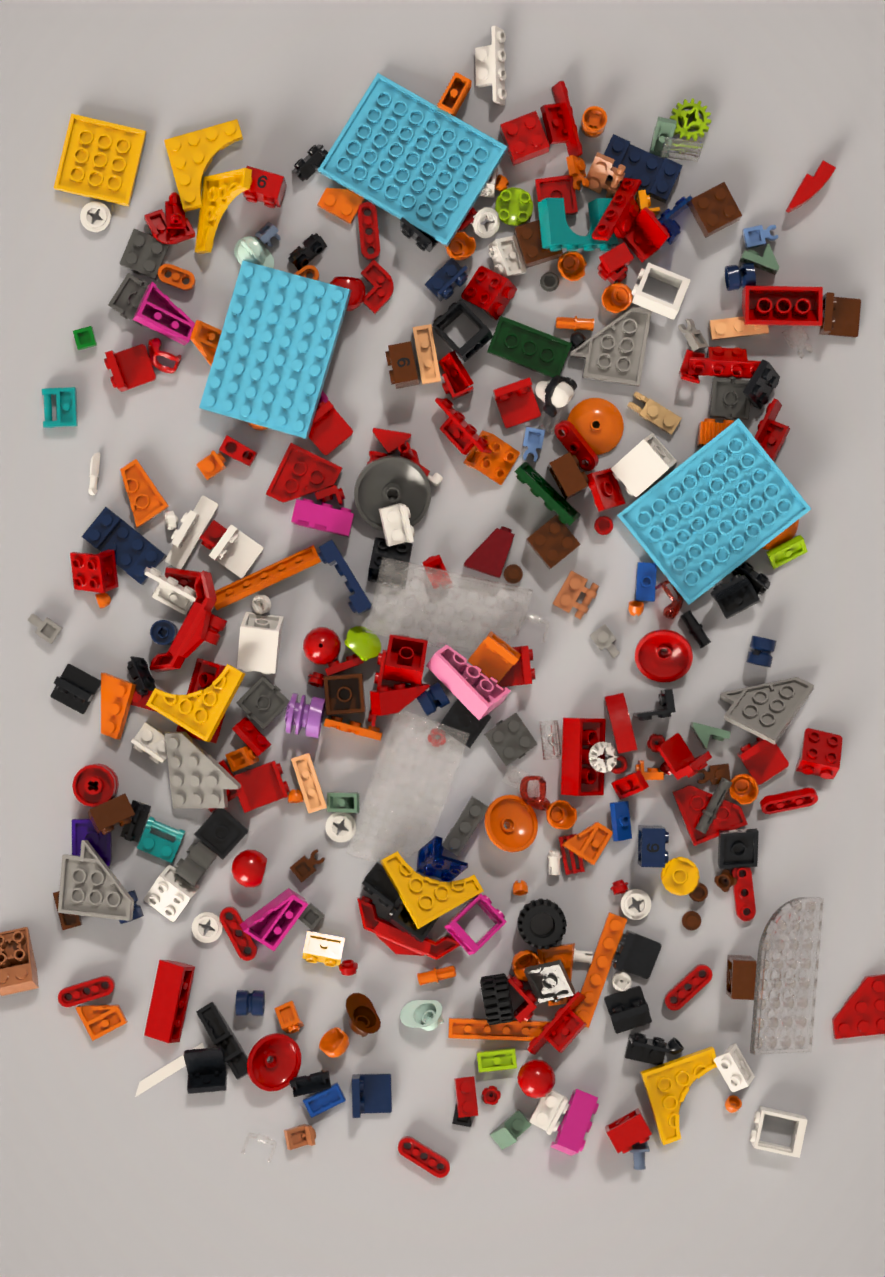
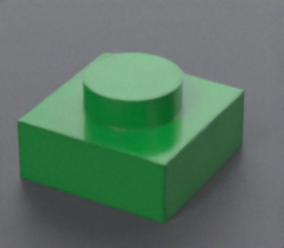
(85, 338)

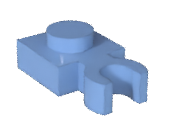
(756, 236)
(533, 440)

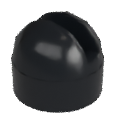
(577, 339)
(675, 1046)

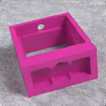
(462, 937)

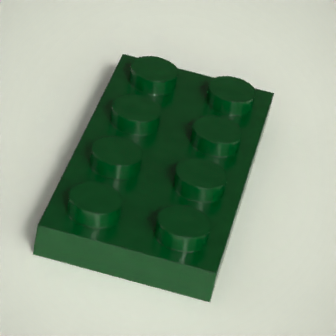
(529, 347)
(540, 487)

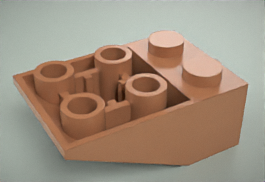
(17, 962)

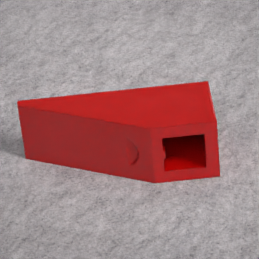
(394, 699)

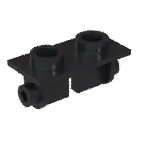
(304, 167)
(314, 246)
(758, 580)
(139, 669)
(133, 830)
(310, 1084)

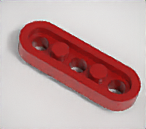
(365, 223)
(573, 437)
(788, 800)
(748, 900)
(238, 942)
(684, 995)
(80, 996)
(428, 1164)

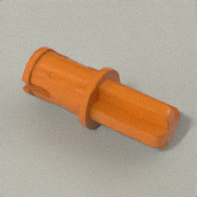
(574, 323)
(436, 975)

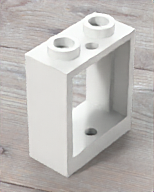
(653, 303)
(797, 1136)

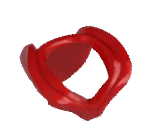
(154, 350)

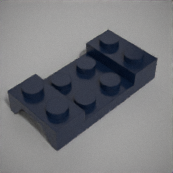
(656, 173)
(131, 549)
(331, 555)

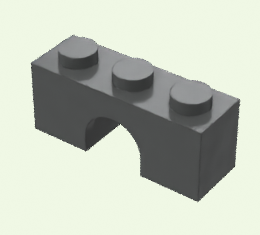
(465, 826)

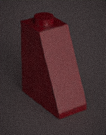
(492, 553)

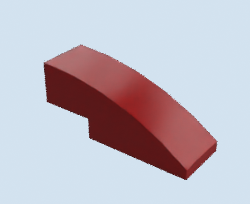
(811, 185)
(620, 723)

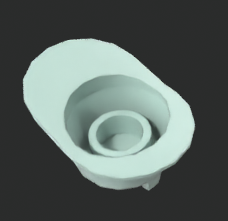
(253, 251)
(422, 1014)

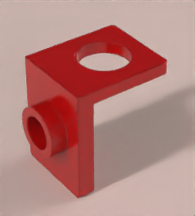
(685, 364)
(449, 390)

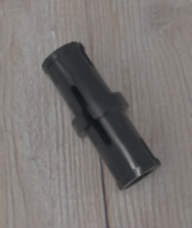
(695, 629)

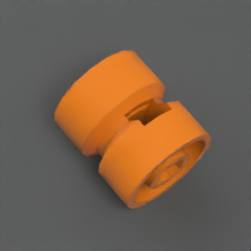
(593, 121)

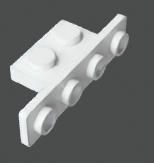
(491, 66)
(188, 535)
(170, 592)

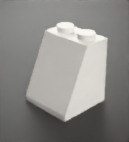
(643, 465)
(259, 642)

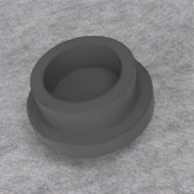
(549, 281)

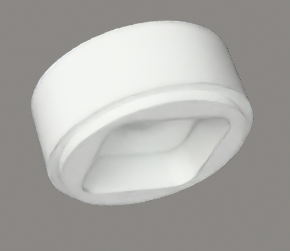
(171, 520)
(261, 604)
(621, 981)

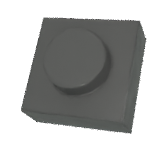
(311, 916)

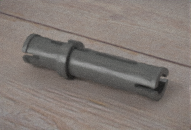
(713, 806)

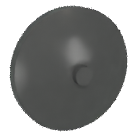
(391, 482)

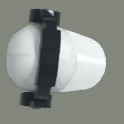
(555, 393)

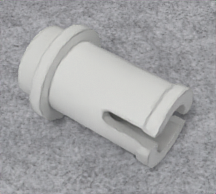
(554, 862)
(582, 956)

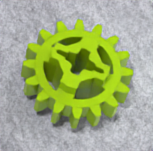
(696, 124)

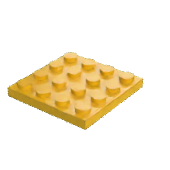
(100, 160)

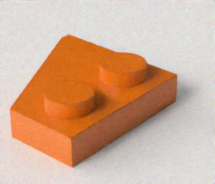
(341, 203)
(206, 339)
(589, 842)
(101, 1019)

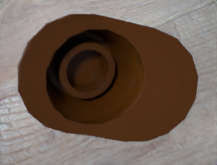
(362, 1015)

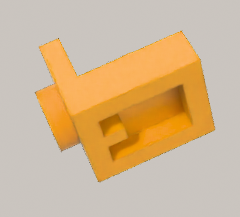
(644, 201)

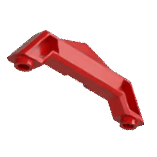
(193, 628)
(400, 941)

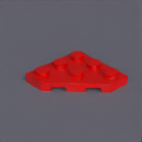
(301, 475)
(691, 804)
(863, 1010)

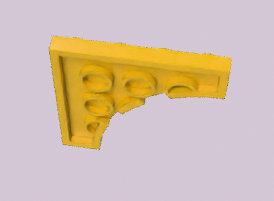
(193, 153)
(216, 195)
(200, 710)
(424, 896)
(668, 1086)

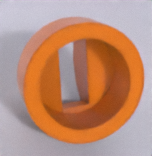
(501, 183)
(103, 599)
(636, 607)
(295, 796)
(520, 888)
(731, 1102)

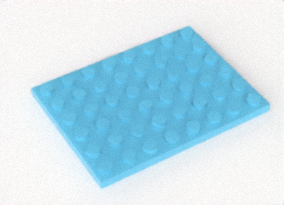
(412, 159)
(275, 349)
(714, 511)

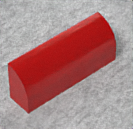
(169, 1001)

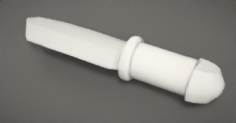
(94, 471)

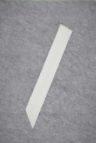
(163, 1073)

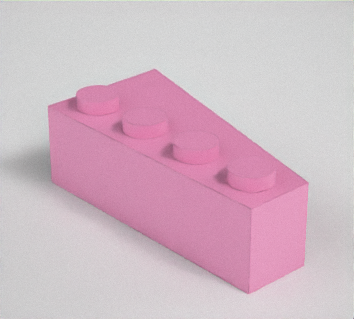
(467, 682)

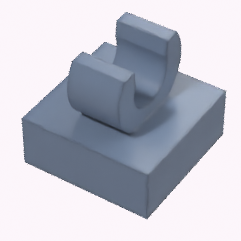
(266, 233)

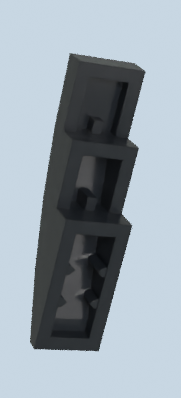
(224, 1038)

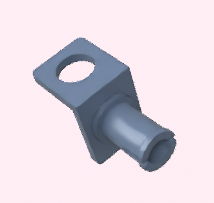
(639, 1155)

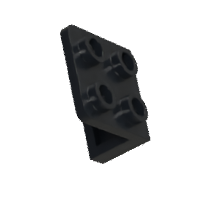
(735, 595)
(636, 954)
(205, 1070)

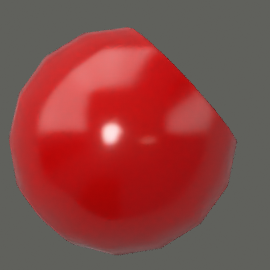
(357, 290)
(329, 650)
(249, 868)
(536, 1078)

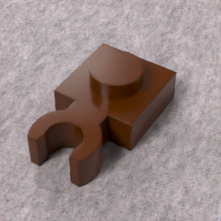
(715, 773)
(305, 867)

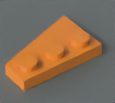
(142, 493)
(115, 704)
(354, 727)
(560, 952)

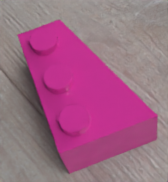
(163, 316)
(323, 517)
(275, 919)
(575, 1123)

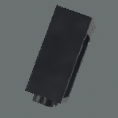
(475, 342)

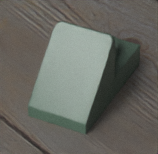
(663, 128)
(765, 262)
(703, 733)
(343, 802)
(510, 1129)

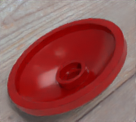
(663, 665)
(281, 1067)

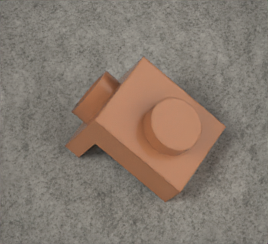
(300, 1136)

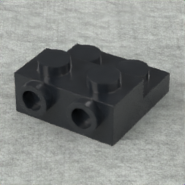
(402, 920)

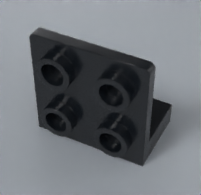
(424, 241)
(397, 552)
(666, 700)
(380, 884)
(646, 1049)

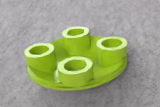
(514, 206)
(362, 643)

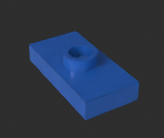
(645, 581)
(620, 820)
(324, 1100)

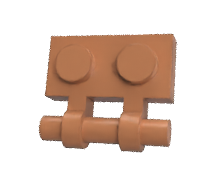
(599, 171)
(570, 592)

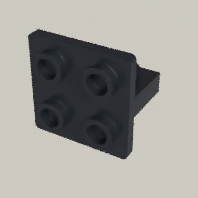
(75, 688)
(628, 1009)

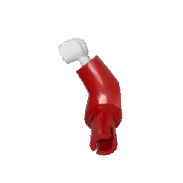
(407, 452)

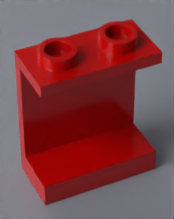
(261, 786)

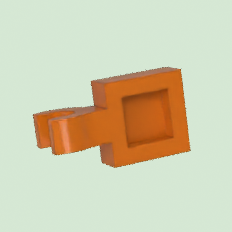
(577, 170)

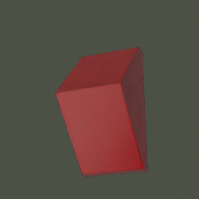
(616, 258)
(390, 439)

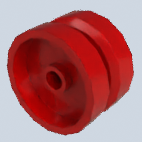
(84, 784)

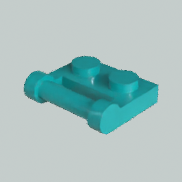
(66, 407)
(158, 845)

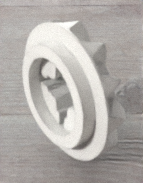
(93, 208)
(491, 227)
(598, 763)
(331, 828)
(633, 913)
(211, 935)

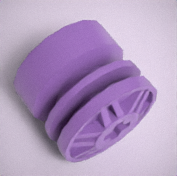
(305, 715)

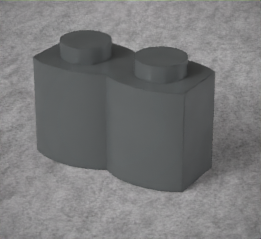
(195, 863)

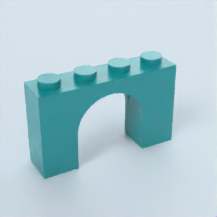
(557, 233)

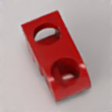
(237, 451)

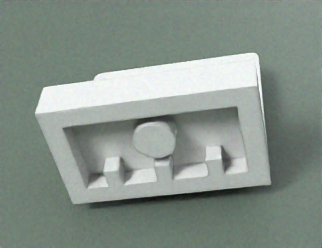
(236, 551)
(170, 893)

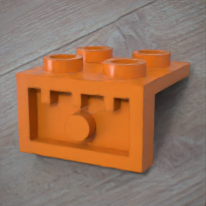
(493, 465)
(494, 657)

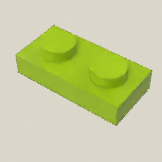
(786, 551)
(496, 1060)

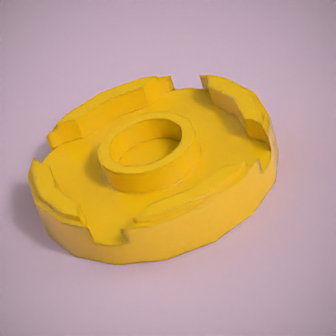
(680, 876)

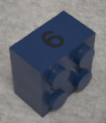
(652, 846)

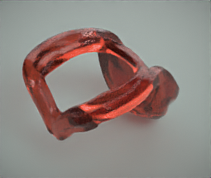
(673, 608)
(540, 803)

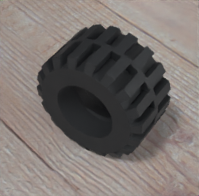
(545, 940)
(496, 999)

